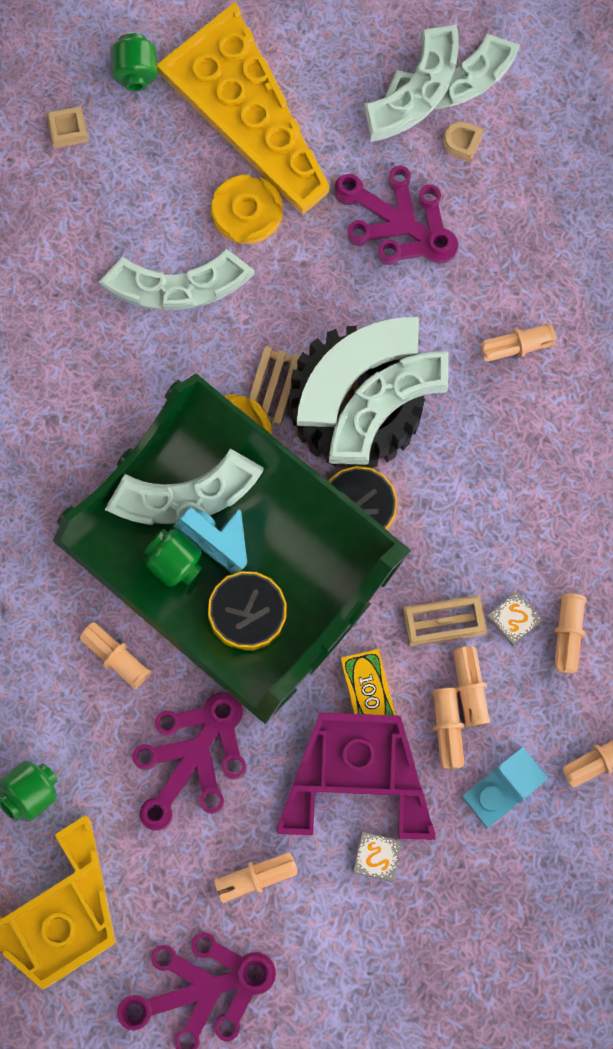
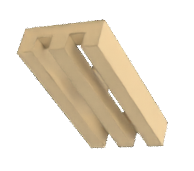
(280, 358)
(412, 626)

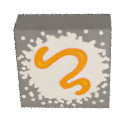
(514, 618)
(377, 856)

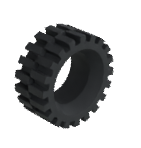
(391, 435)

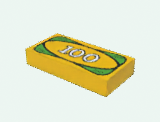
(367, 683)

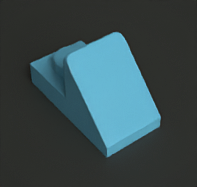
(222, 545)
(504, 787)

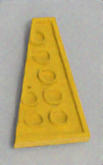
(239, 97)

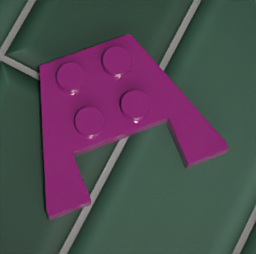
(358, 758)

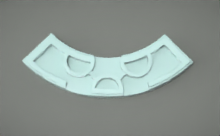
(474, 74)
(424, 90)
(179, 291)
(348, 361)
(380, 397)
(166, 503)

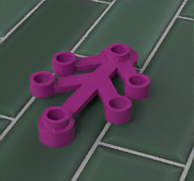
(399, 221)
(195, 755)
(205, 989)

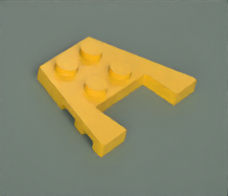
(65, 922)

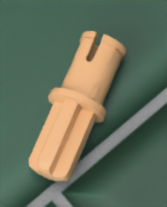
(518, 342)
(569, 633)
(114, 655)
(471, 686)
(448, 728)
(590, 765)
(256, 877)

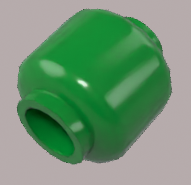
(133, 61)
(173, 557)
(27, 791)

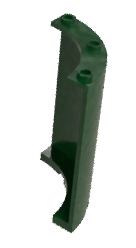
(295, 531)

